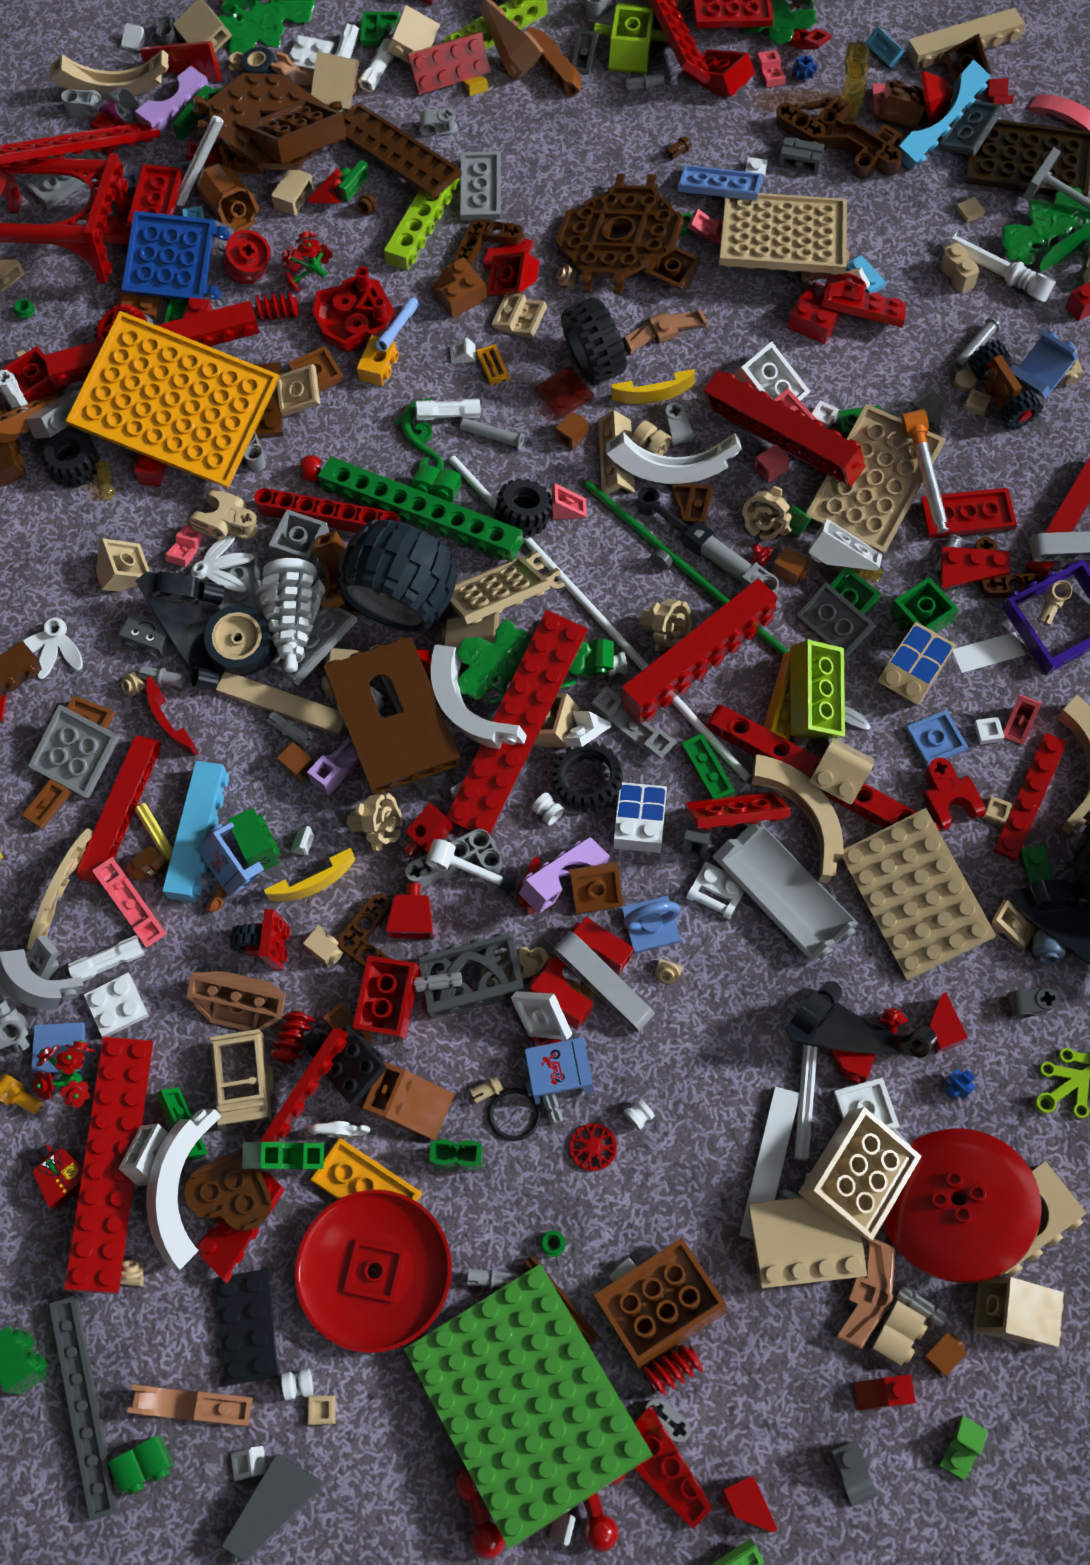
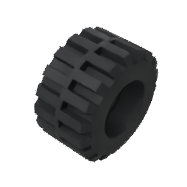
(66, 444)
(534, 502)

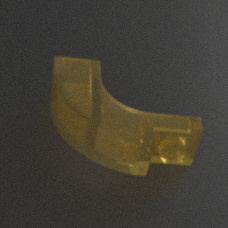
(856, 76)

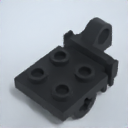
(354, 1067)

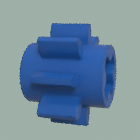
(804, 68)
(960, 1084)

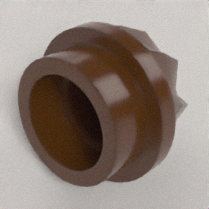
(366, 204)

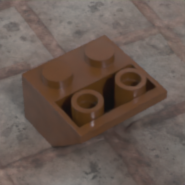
(902, 103)

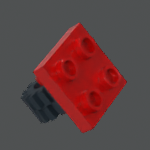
(263, 939)

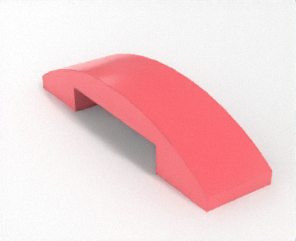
(1062, 108)
(129, 902)

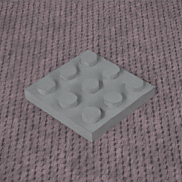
(74, 751)

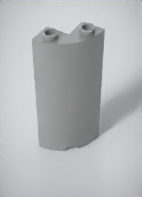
(786, 891)

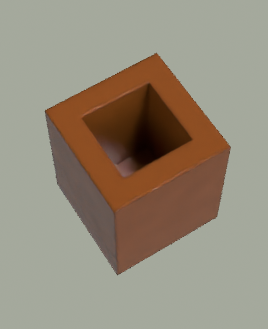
(572, 430)
(791, 566)
(295, 761)
(945, 1354)

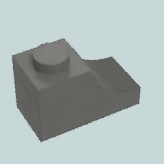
(696, 842)
(853, 1473)

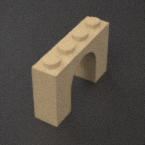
(1059, 1212)

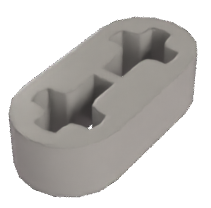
(672, 1415)

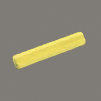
(154, 831)

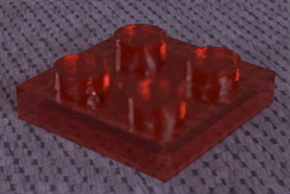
(564, 392)

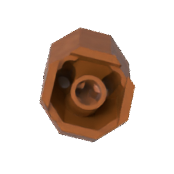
(227, 196)

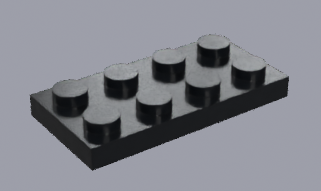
(247, 1328)

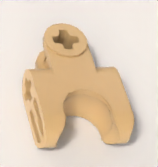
(228, 518)

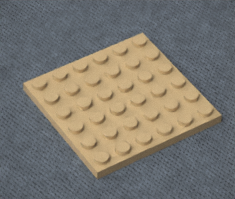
(785, 233)

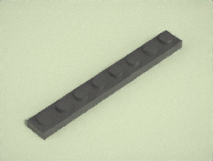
(83, 1408)

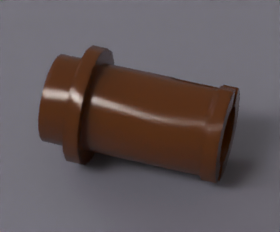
(683, 144)

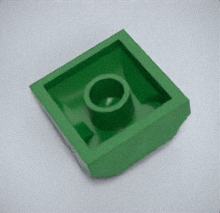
(856, 590)

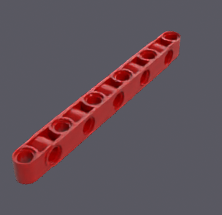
(758, 740)

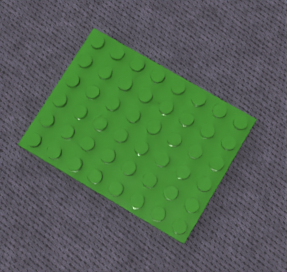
(527, 1405)

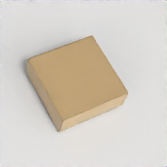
(970, 210)
(977, 402)
(997, 810)
(321, 1410)

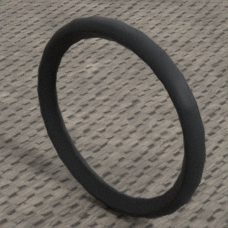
(506, 1136)

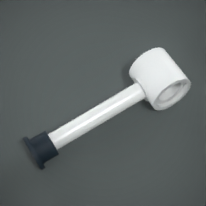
(442, 855)

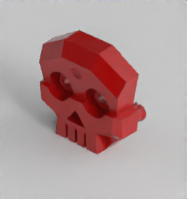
(365, 306)

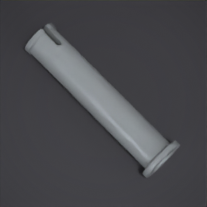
(991, 326)
(492, 433)

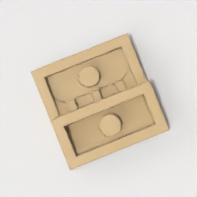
(519, 315)

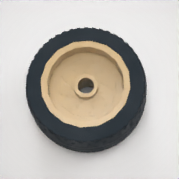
(227, 628)

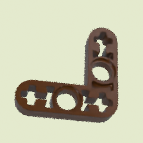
(510, 234)
(996, 582)
(361, 944)

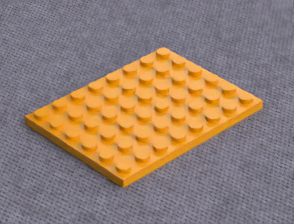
(173, 399)

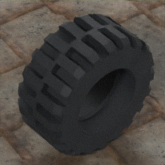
(593, 340)

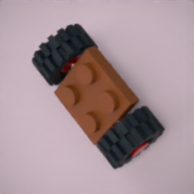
(1000, 381)

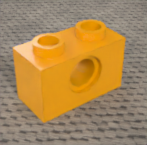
(375, 364)

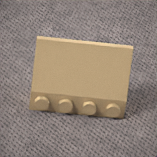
(860, 1173)
(802, 1244)

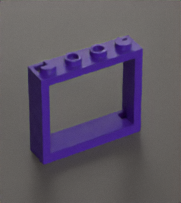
(1047, 663)

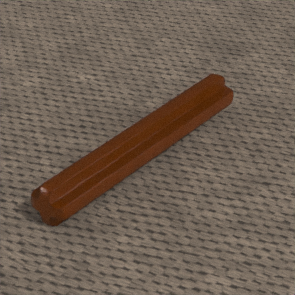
(585, 1328)

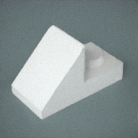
(587, 728)

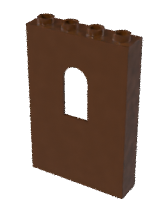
(404, 744)

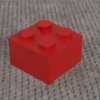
(32, 375)

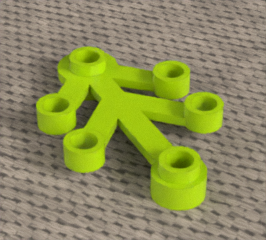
(1078, 1079)

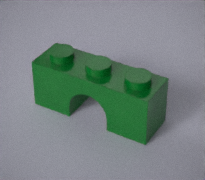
(282, 1155)

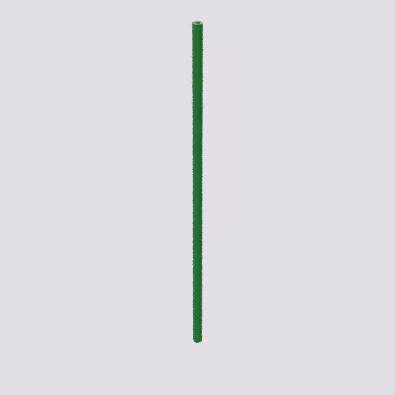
(677, 561)

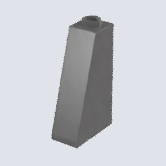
(275, 1502)

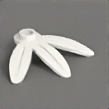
(212, 564)
(52, 642)

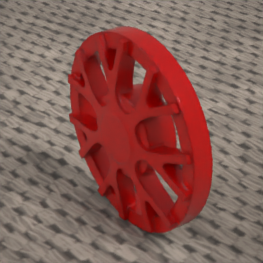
(593, 1147)

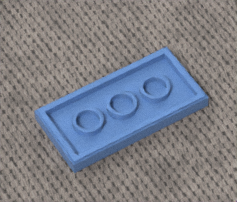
(720, 182)

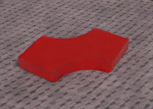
(526, 245)

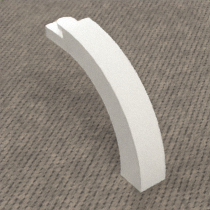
(671, 469)
(445, 684)
(163, 1188)

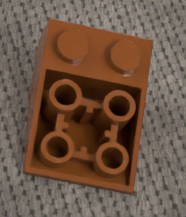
(408, 1102)

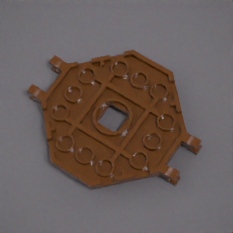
(244, 102)
(587, 231)

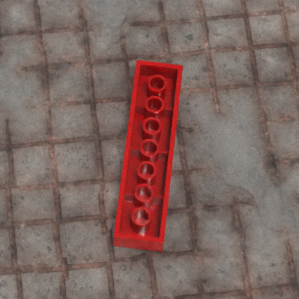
(785, 427)
(698, 652)

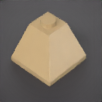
(119, 564)

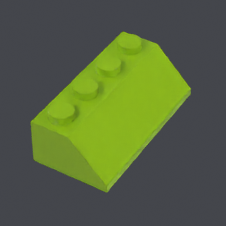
(817, 690)

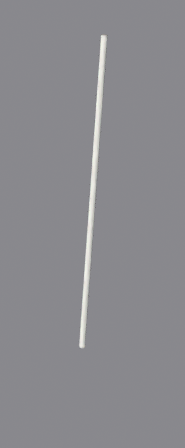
(606, 625)

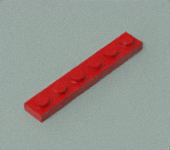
(1030, 797)
(306, 1086)

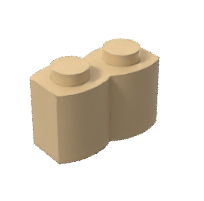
(959, 267)
(899, 1333)

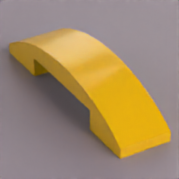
(652, 393)
(282, 892)

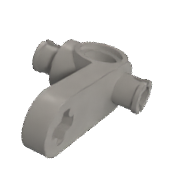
(8, 1037)

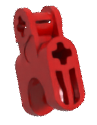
(948, 790)

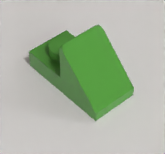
(963, 1448)

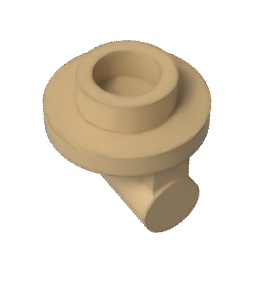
(567, 277)
(132, 684)
(667, 971)
(132, 1273)

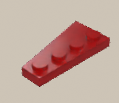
(181, 56)
(224, 1246)
(669, 1472)

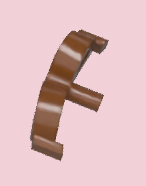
(215, 902)

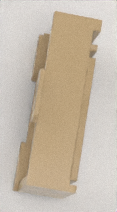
(249, 1107)

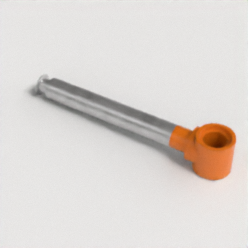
(916, 427)

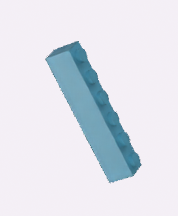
(197, 821)

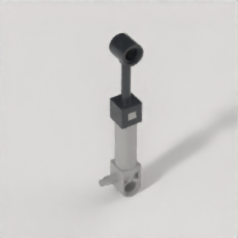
(702, 542)

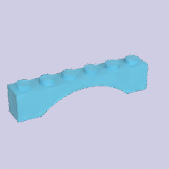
(917, 143)

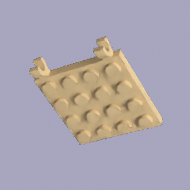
(501, 588)

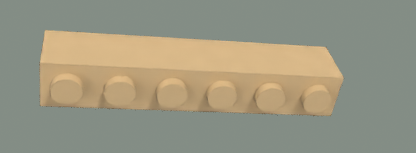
(993, 29)

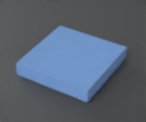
(936, 737)
(54, 1034)

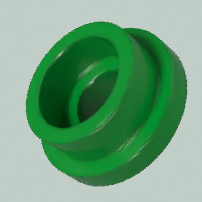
(24, 309)
(549, 1235)

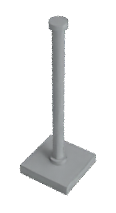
(1044, 176)

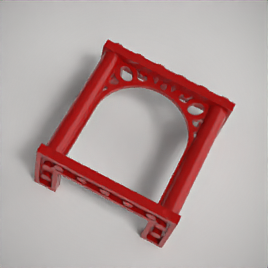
(81, 239)

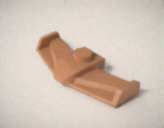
(664, 328)
(871, 1295)

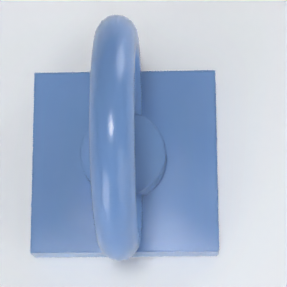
(652, 924)

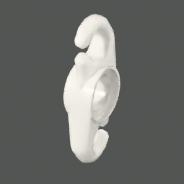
(338, 1129)

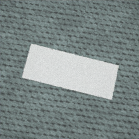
(988, 652)

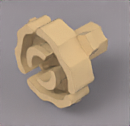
(770, 512)
(667, 622)
(376, 817)

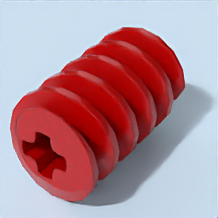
(277, 306)
(291, 1037)
(673, 1369)

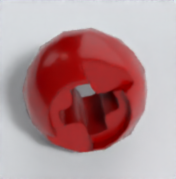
(310, 468)

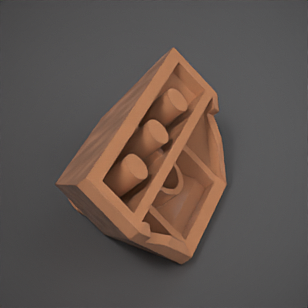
(236, 1000)

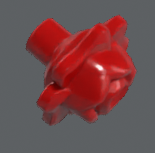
(761, 554)
(892, 1019)

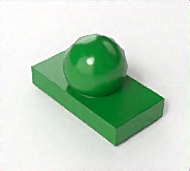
(352, 180)

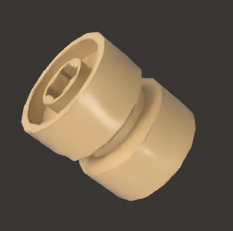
(650, 439)

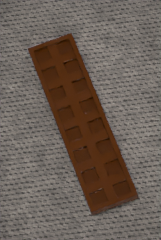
(399, 151)

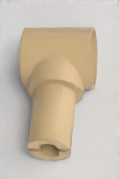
(1053, 602)

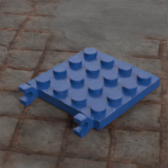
(171, 256)

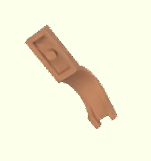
(295, 74)
(191, 1405)

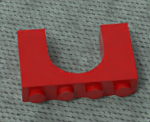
(573, 1004)

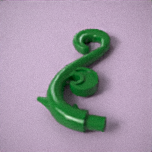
(418, 440)

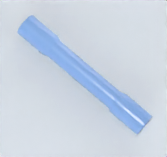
(388, 336)

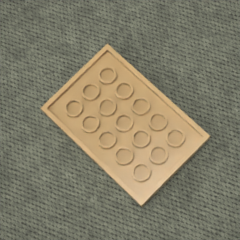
(884, 489)
(917, 894)

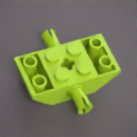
(631, 37)

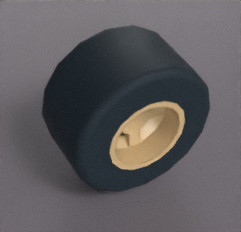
(258, 61)

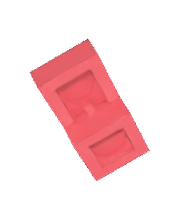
(771, 68)
(706, 227)
(185, 547)

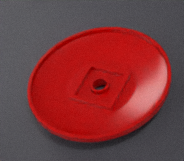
(970, 1239)
(335, 1262)

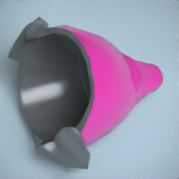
(120, 104)

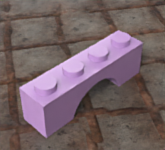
(163, 113)
(333, 768)
(544, 886)

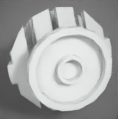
(290, 605)

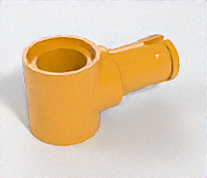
(13, 1093)

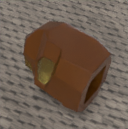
(146, 865)

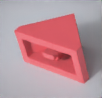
(567, 504)
(1021, 719)

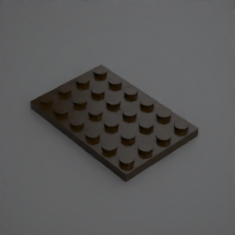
(1018, 150)

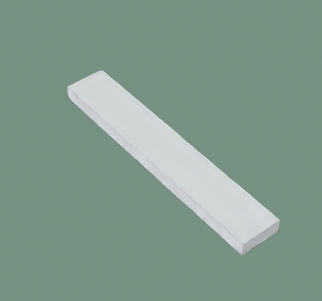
(771, 1152)

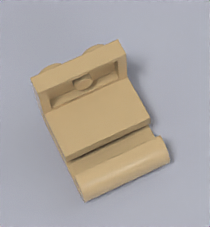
(842, 771)

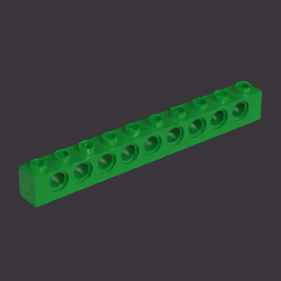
(430, 508)

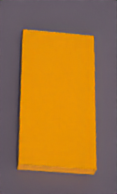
(352, 1171)

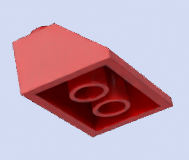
(386, 997)

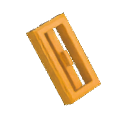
(498, 378)

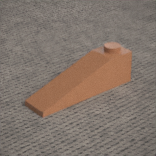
(516, 49)

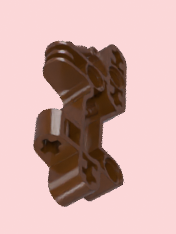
(830, 129)

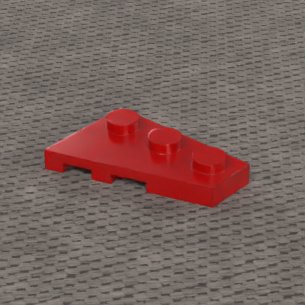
(969, 565)

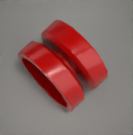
(246, 256)

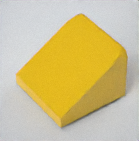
(476, 85)

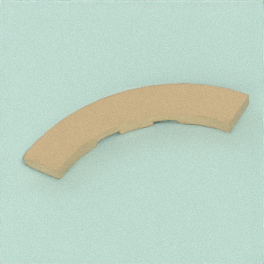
(58, 886)

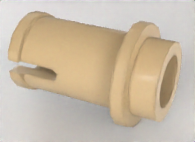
(486, 1089)

